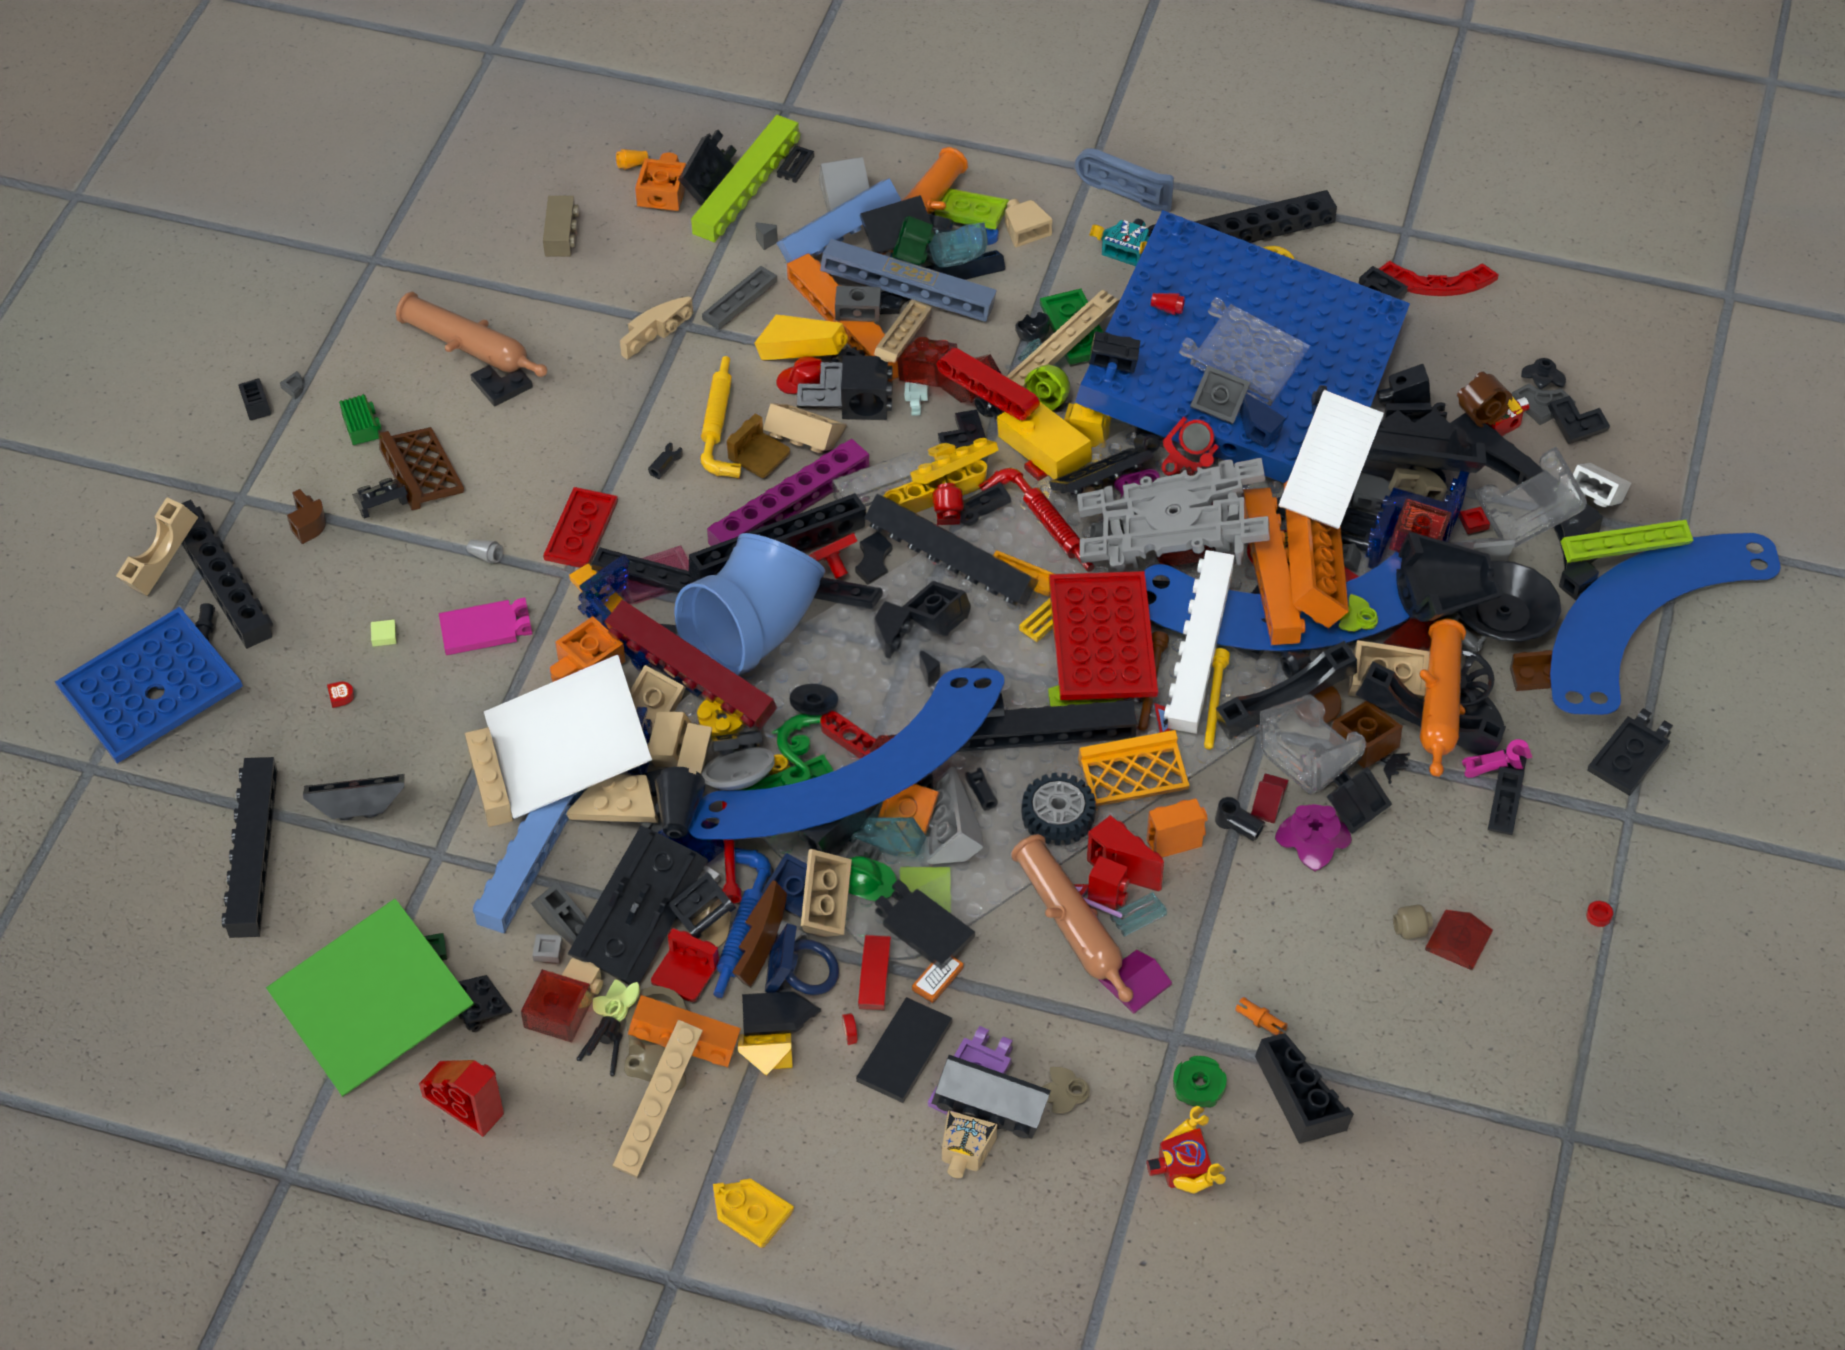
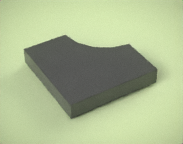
(1539, 401)

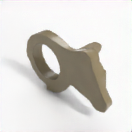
(645, 1055)

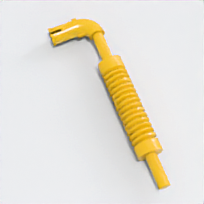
(714, 422)

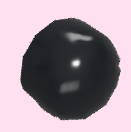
(1033, 328)

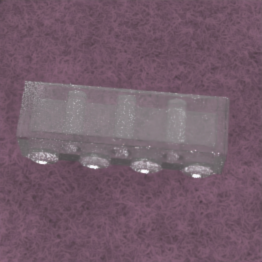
(877, 478)

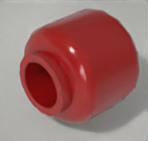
(948, 500)

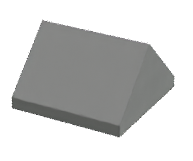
(1497, 548)

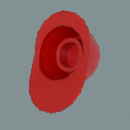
(805, 371)

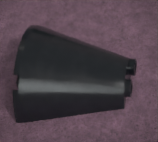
(1442, 578)

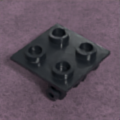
(486, 999)

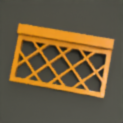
(1124, 751)

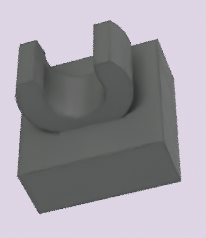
(863, 849)

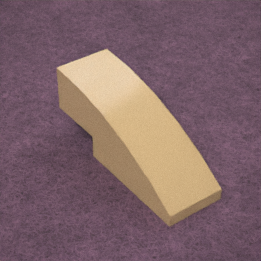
(695, 747)

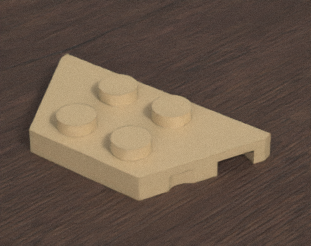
(616, 799)

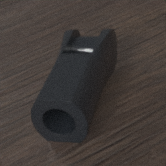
(982, 789)

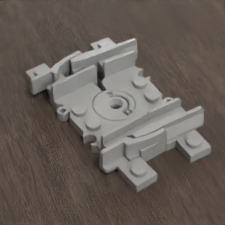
(1150, 525)

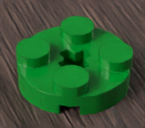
(1197, 1095)

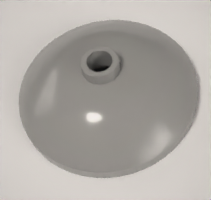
(738, 769)

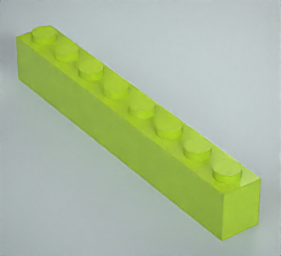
(745, 178)

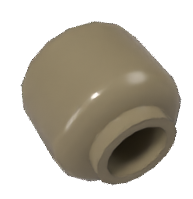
(1412, 922)

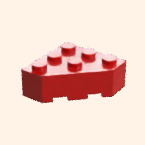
(465, 1092)

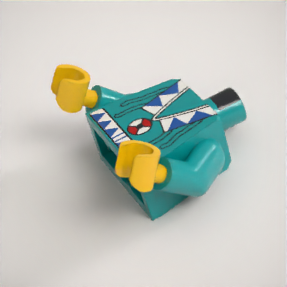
(1123, 241)

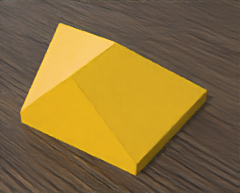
(767, 1051)

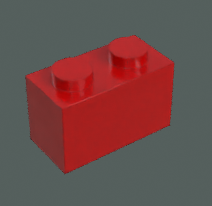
(1108, 883)

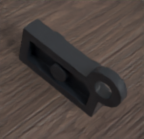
(984, 503)

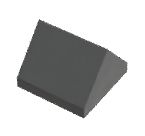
(766, 234)

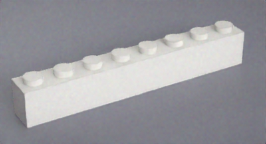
(1200, 642)

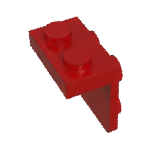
(686, 965)

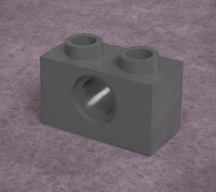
(858, 303)

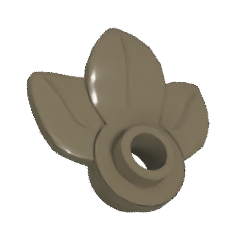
(1061, 1088)

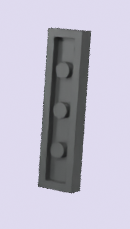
(739, 297)

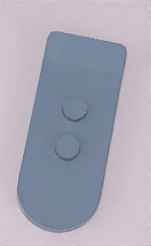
(1125, 179)

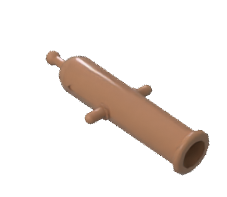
(466, 335)
(1071, 913)

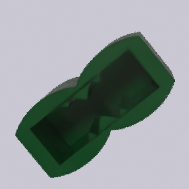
(913, 241)

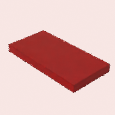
(580, 527)

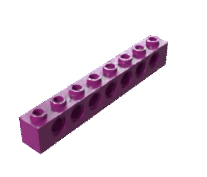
(792, 494)

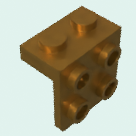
(755, 449)

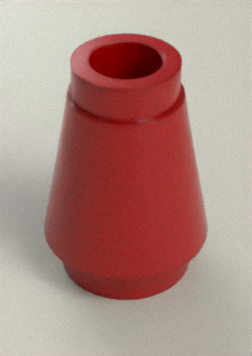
(1168, 302)

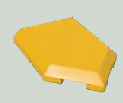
(751, 1210)

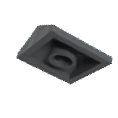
(1220, 394)

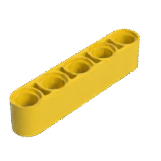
(919, 496)

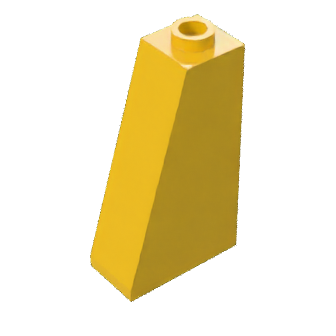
(800, 337)

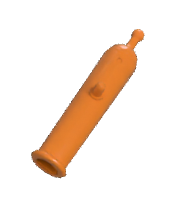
(939, 179)
(1442, 692)

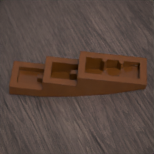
(764, 926)

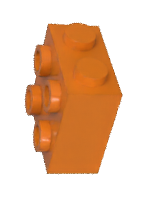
(1176, 827)

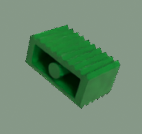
(359, 419)

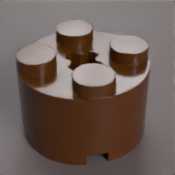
(1484, 399)

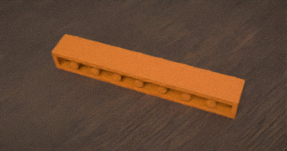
(820, 292)
(1273, 571)

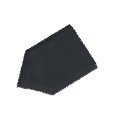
(776, 1012)

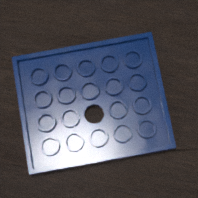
(164, 655)

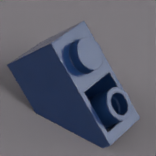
(1260, 421)

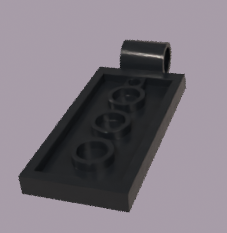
(1110, 466)

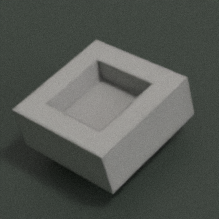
(547, 948)

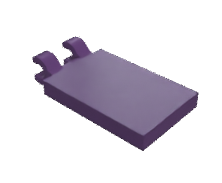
(978, 1053)

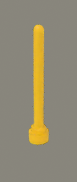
(1220, 661)

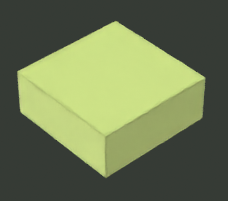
(383, 633)

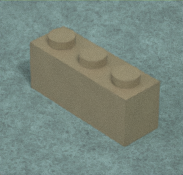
(560, 226)

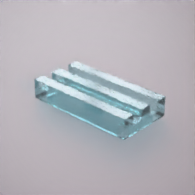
(1141, 917)

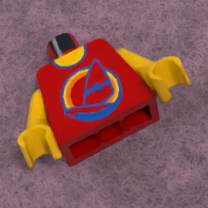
(1185, 1157)

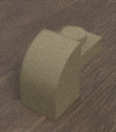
(1419, 481)

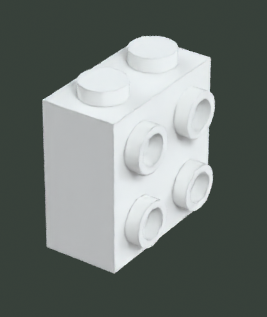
(1601, 484)

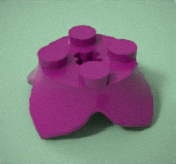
(1314, 847)

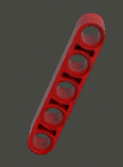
(988, 384)

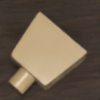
(1026, 222)

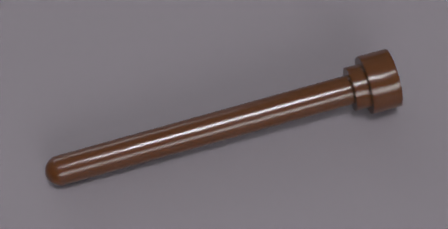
(1160, 643)

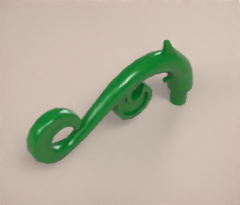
(800, 746)

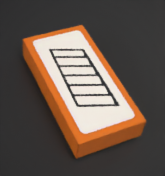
(935, 981)

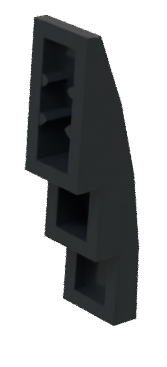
(1506, 798)

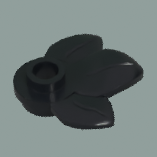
(1543, 373)

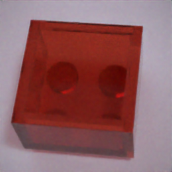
(919, 361)
(556, 1005)

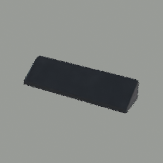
(986, 264)

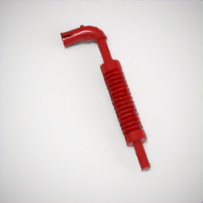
(1044, 511)

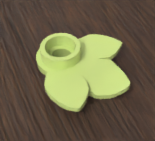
(617, 1000)

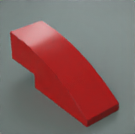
(874, 972)

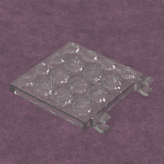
(1248, 350)

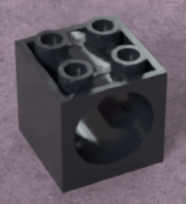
(866, 388)

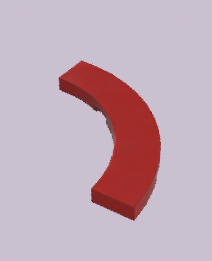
(1441, 284)

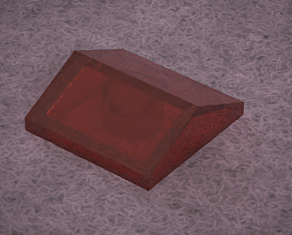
(1459, 938)

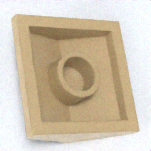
(656, 692)

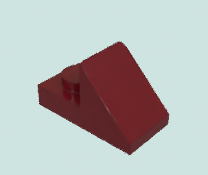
(1269, 797)

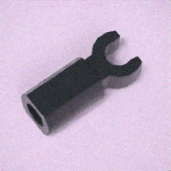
(664, 461)

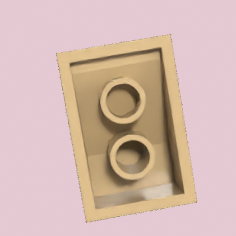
(1403, 661)

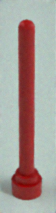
(731, 888)

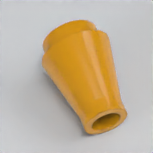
(630, 158)

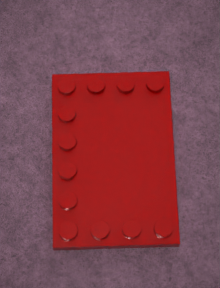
(1102, 635)

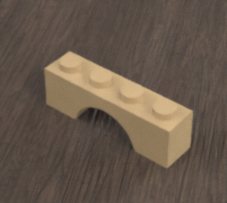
(172, 527)
(488, 777)

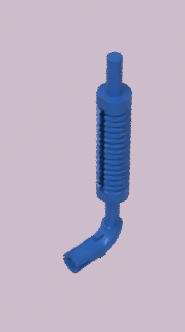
(732, 953)

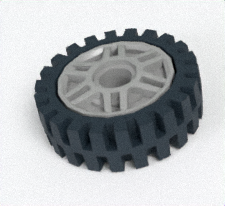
(1058, 808)

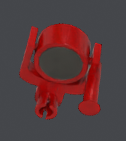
(1195, 438)

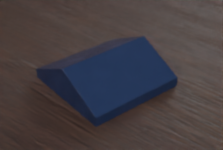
(791, 877)

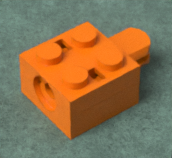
(659, 183)
(583, 648)

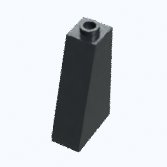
(834, 835)

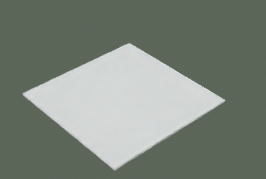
(567, 736)

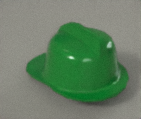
(870, 879)

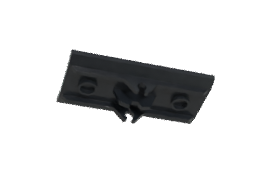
(634, 907)

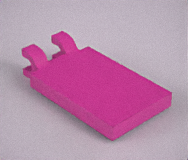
(484, 625)

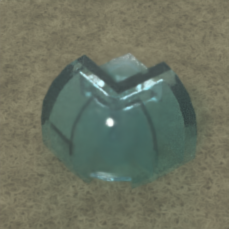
(959, 246)

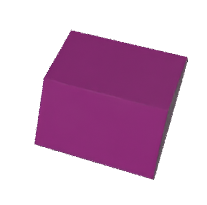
(1142, 976)

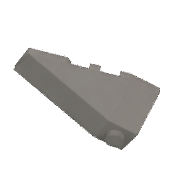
(954, 828)

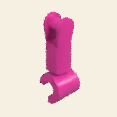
(1497, 759)

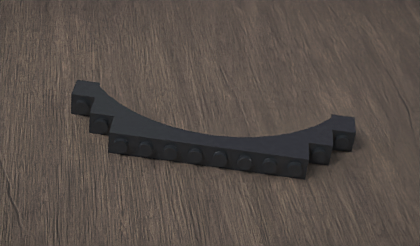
(1516, 466)

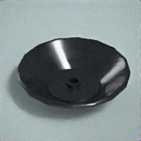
(1523, 611)

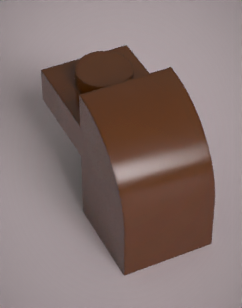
(308, 519)

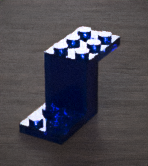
(1393, 506)

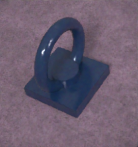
(784, 958)

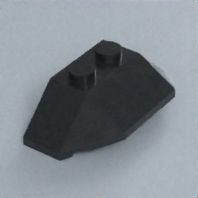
(354, 797)

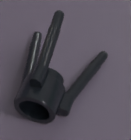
(605, 1033)

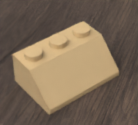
(803, 427)
(825, 894)

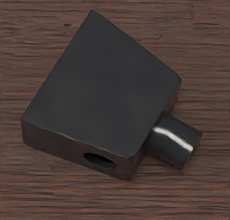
(1407, 387)

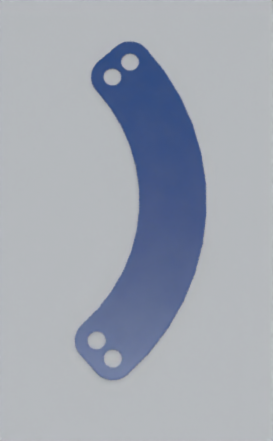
(1614, 605)
(1243, 611)
(915, 752)

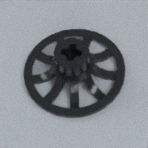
(1467, 680)

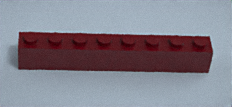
(691, 665)

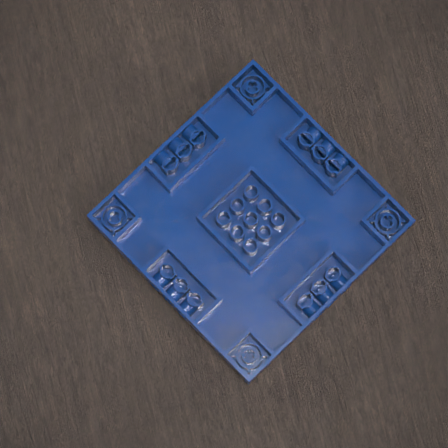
(1342, 321)

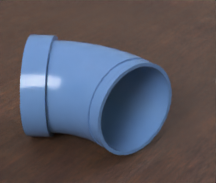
(748, 603)

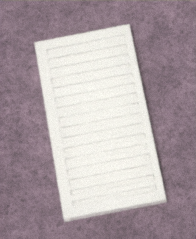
(1331, 459)

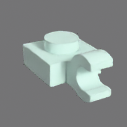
(915, 394)

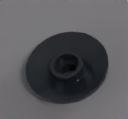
(813, 699)

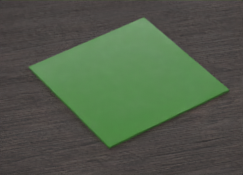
(369, 996)

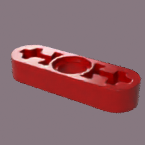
(846, 726)

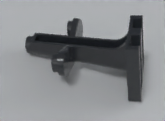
(1358, 798)

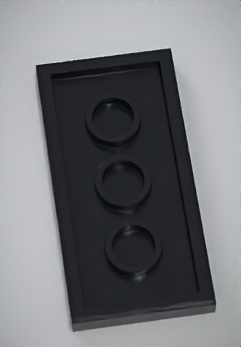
(904, 1050)

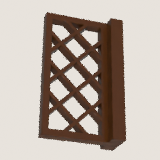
(404, 470)

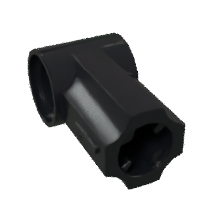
(1230, 816)

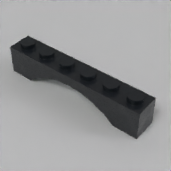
(1325, 671)
(1386, 691)

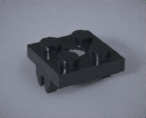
(384, 492)

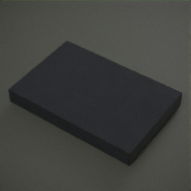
(884, 223)

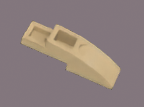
(656, 321)

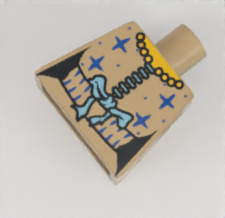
(966, 1143)

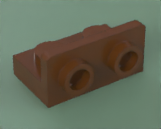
(1531, 670)

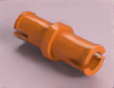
(1261, 1016)

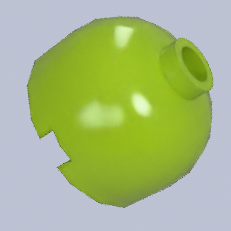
(1049, 385)

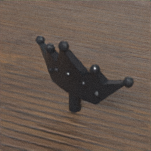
(1394, 763)

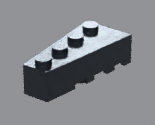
(1302, 1095)

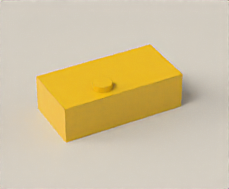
(1046, 441)

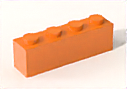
(656, 1021)

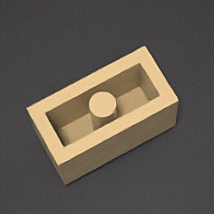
(667, 738)

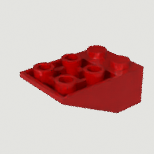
(1117, 843)

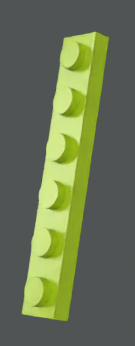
(1626, 540)

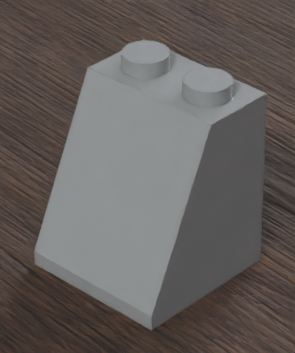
(842, 181)

